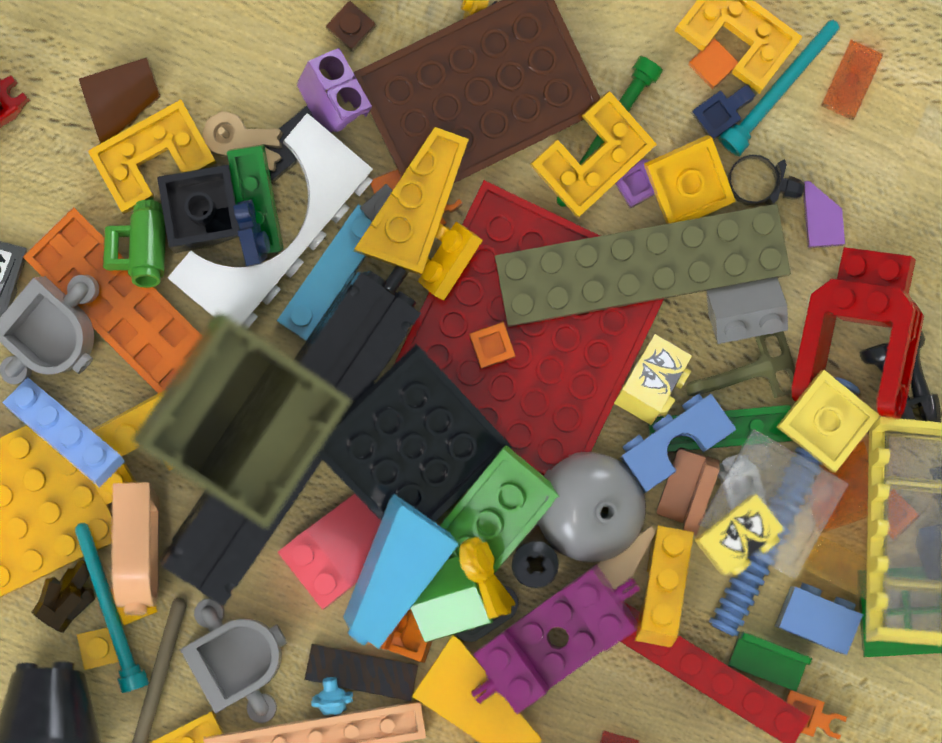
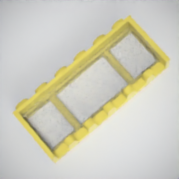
(904, 532)

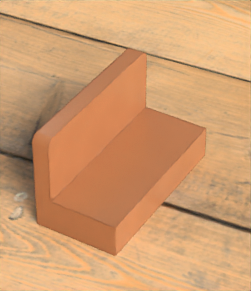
(689, 488)

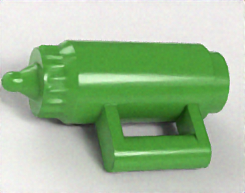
(146, 245)

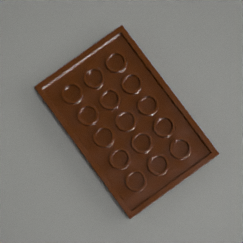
(491, 78)

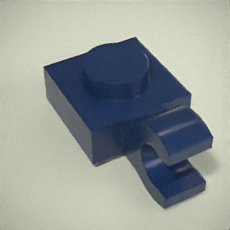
(720, 112)

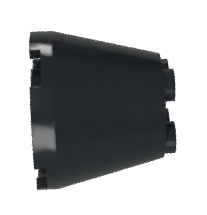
(48, 706)

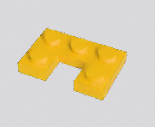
(767, 35)
(163, 131)
(585, 183)
(118, 435)

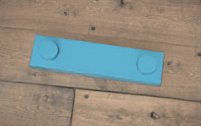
(326, 277)

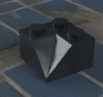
(198, 208)

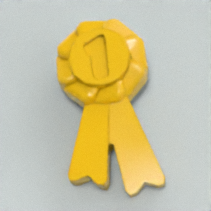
(478, 565)

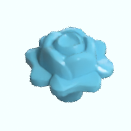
(331, 699)

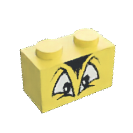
(653, 380)
(740, 535)

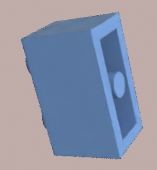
(819, 619)

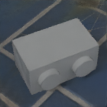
(747, 310)

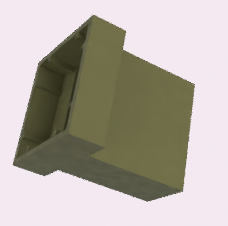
(241, 420)

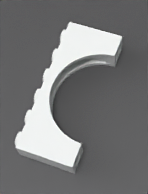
(331, 178)

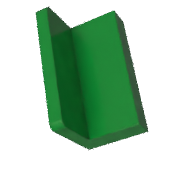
(768, 661)

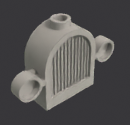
(48, 329)
(235, 660)

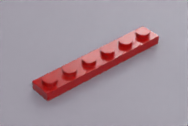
(724, 685)

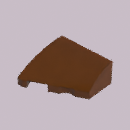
(119, 96)

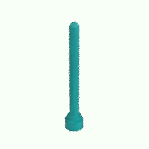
(737, 137)
(131, 674)

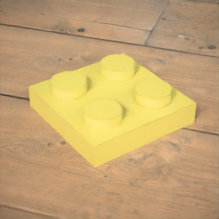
(828, 421)

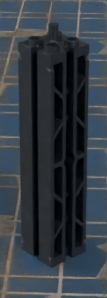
(348, 354)

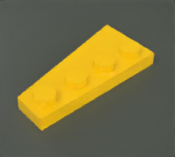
(412, 213)

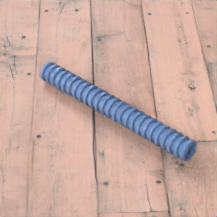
(746, 583)

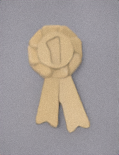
(228, 132)

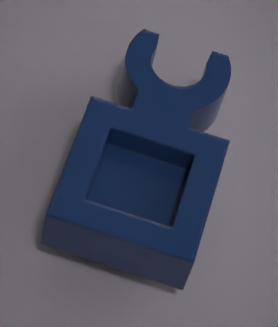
(253, 241)

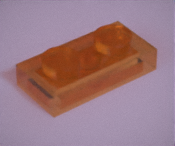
(851, 79)

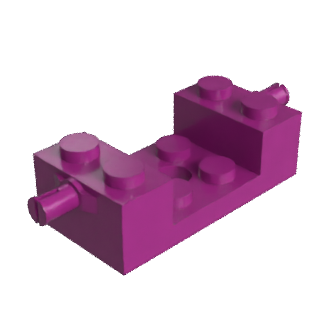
(524, 662)

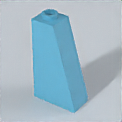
(396, 571)

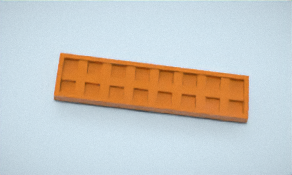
(127, 316)

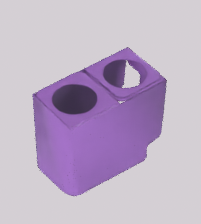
(325, 105)

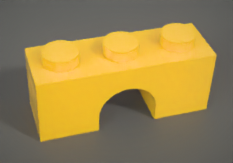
(665, 586)

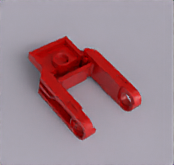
(869, 291)

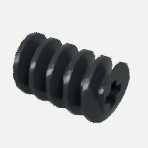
(549, 564)

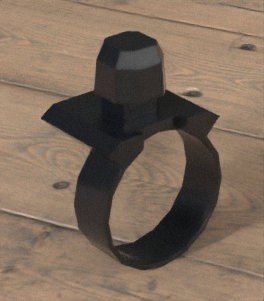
(790, 188)

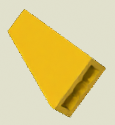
(449, 694)

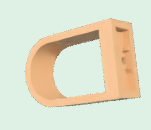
(135, 547)

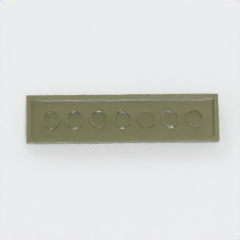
(642, 265)

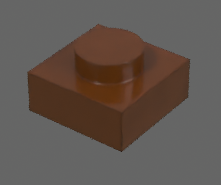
(351, 26)

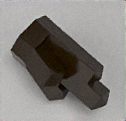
(64, 599)

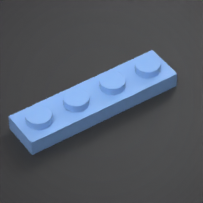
(63, 432)

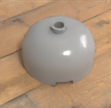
(574, 520)

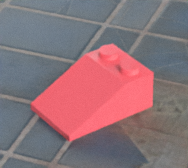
(333, 550)

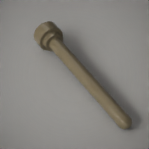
(160, 671)

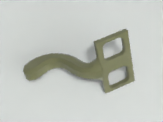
(763, 367)

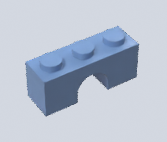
(701, 421)

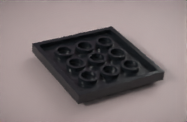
(412, 440)

